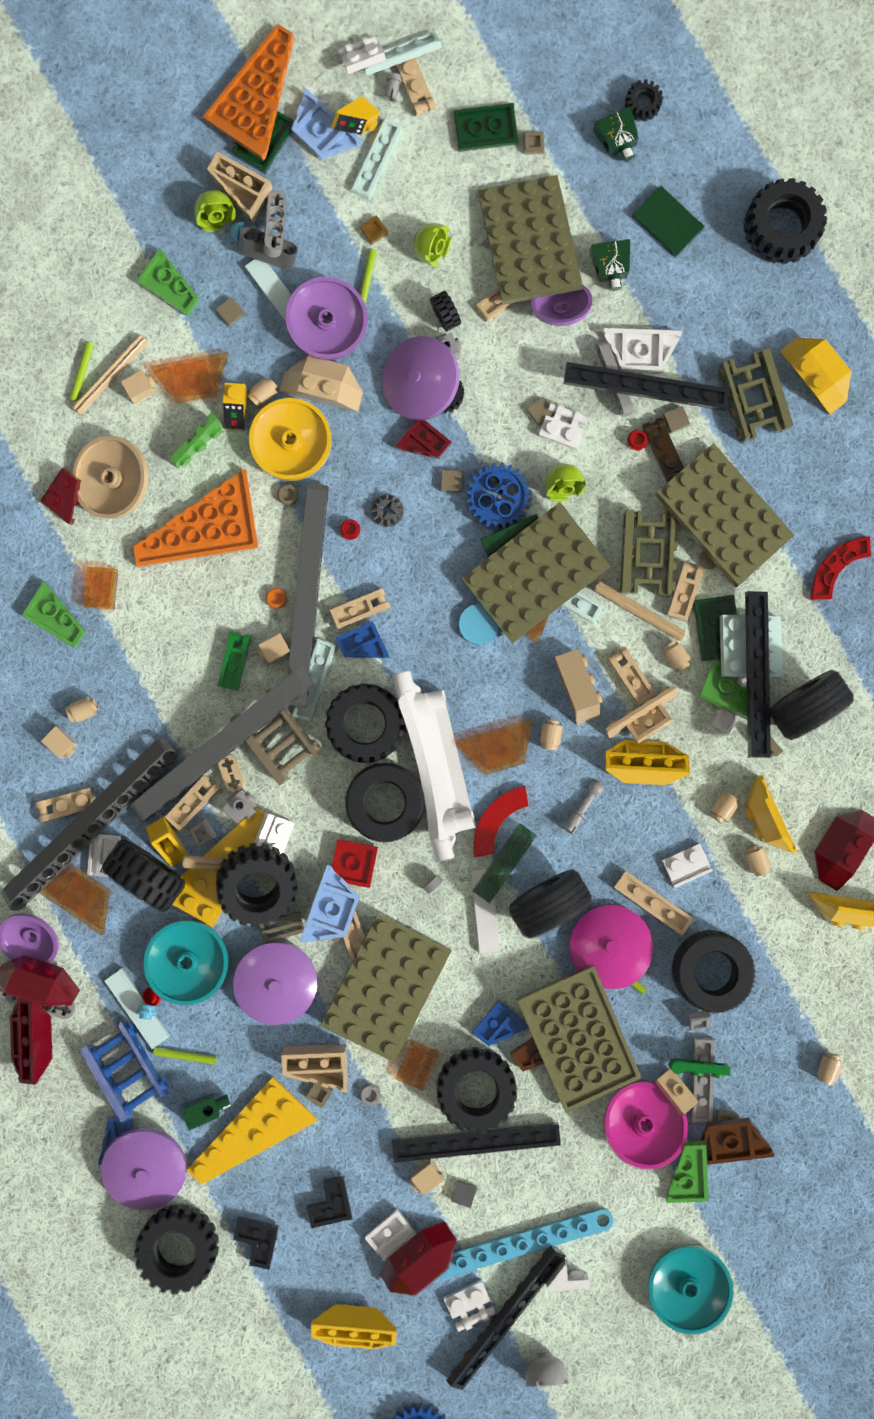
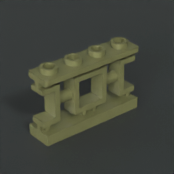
(771, 392)
(633, 552)

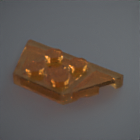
(193, 377)
(498, 748)
(80, 897)

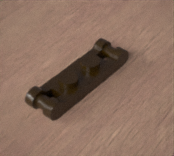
(663, 448)

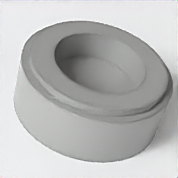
(433, 884)
(370, 1094)

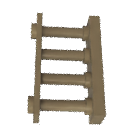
(268, 756)

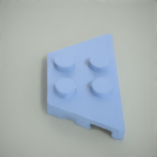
(315, 129)
(331, 909)

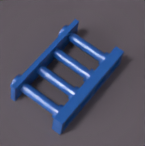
(103, 1072)

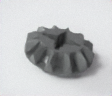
(389, 519)

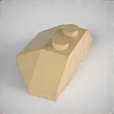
(323, 382)

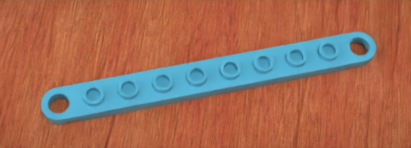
(527, 1241)

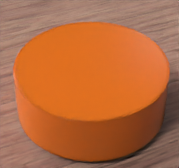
(276, 598)

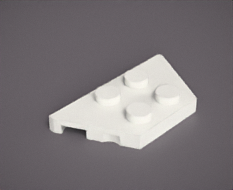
(641, 348)

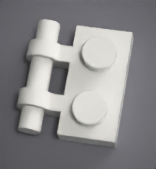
(361, 54)
(562, 432)
(466, 1299)

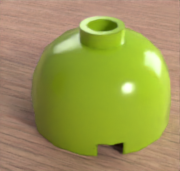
(213, 210)
(434, 239)
(564, 481)

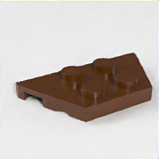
(734, 1141)

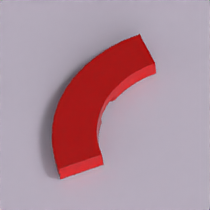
(834, 563)
(494, 817)

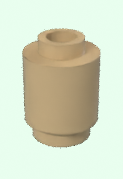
(262, 392)
(676, 655)
(82, 709)
(551, 735)
(725, 807)
(757, 860)
(829, 1068)

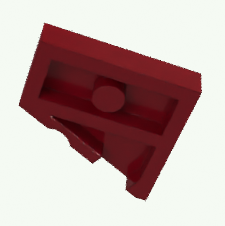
(62, 495)

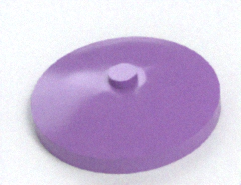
(326, 318)
(420, 378)
(275, 982)
(143, 1168)

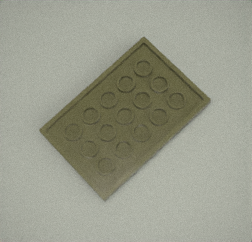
(530, 239)
(724, 515)
(536, 572)
(385, 987)
(579, 1038)

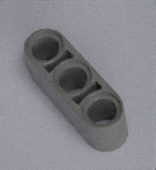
(251, 245)

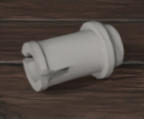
(394, 81)

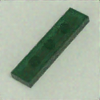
(504, 863)

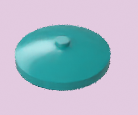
(186, 962)
(690, 1289)

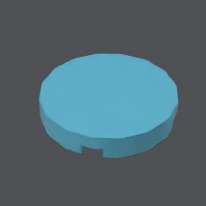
(477, 625)

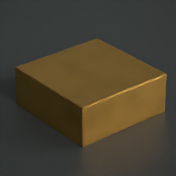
(374, 230)

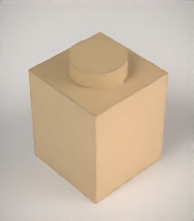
(139, 386)
(274, 649)
(60, 743)
(426, 1177)

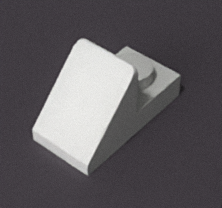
(562, 1281)

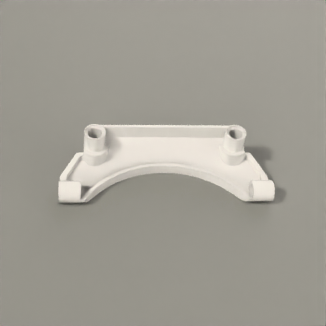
(437, 763)

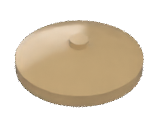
(111, 477)

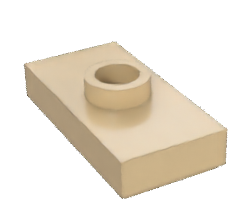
(676, 1092)

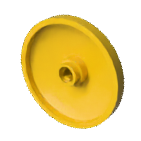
(290, 439)

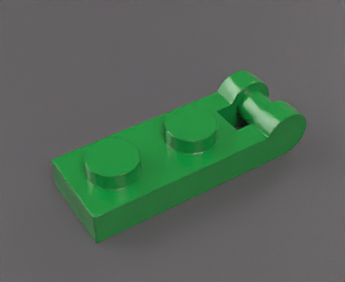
(234, 661)
(699, 1067)

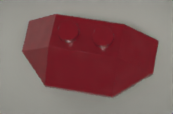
(844, 848)
(37, 982)
(30, 1040)
(419, 1260)

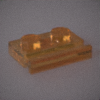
(100, 588)
(417, 1065)

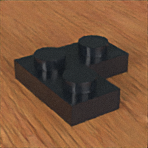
(337, 1206)
(263, 1238)

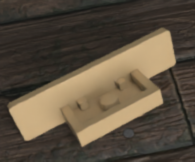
(645, 719)

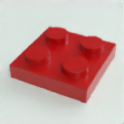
(355, 862)

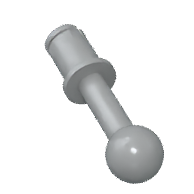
(594, 789)

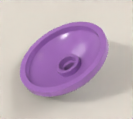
(563, 308)
(28, 936)

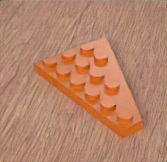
(252, 98)
(213, 526)

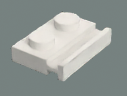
(274, 832)
(99, 851)
(687, 865)
(390, 1234)

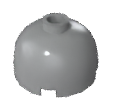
(545, 1371)

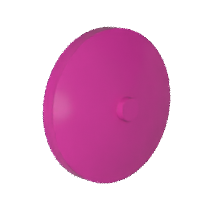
(614, 943)
(644, 1126)

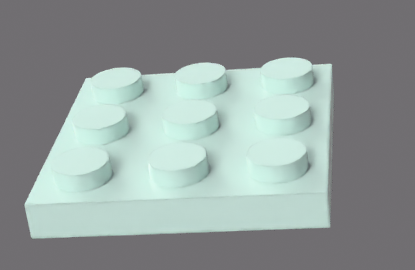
(734, 646)

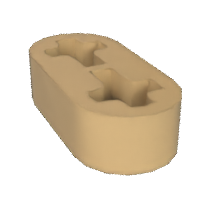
(236, 771)

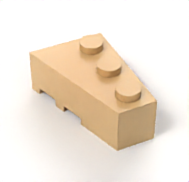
(243, 187)
(579, 686)
(317, 1064)

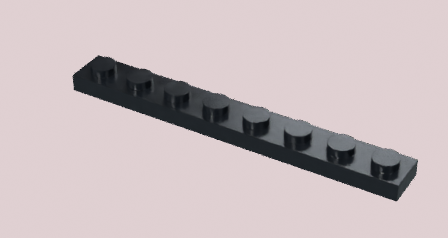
(645, 386)
(757, 674)
(479, 1143)
(506, 1318)

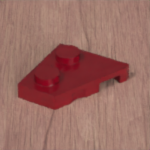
(424, 440)

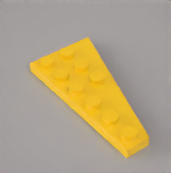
(200, 890)
(261, 1124)

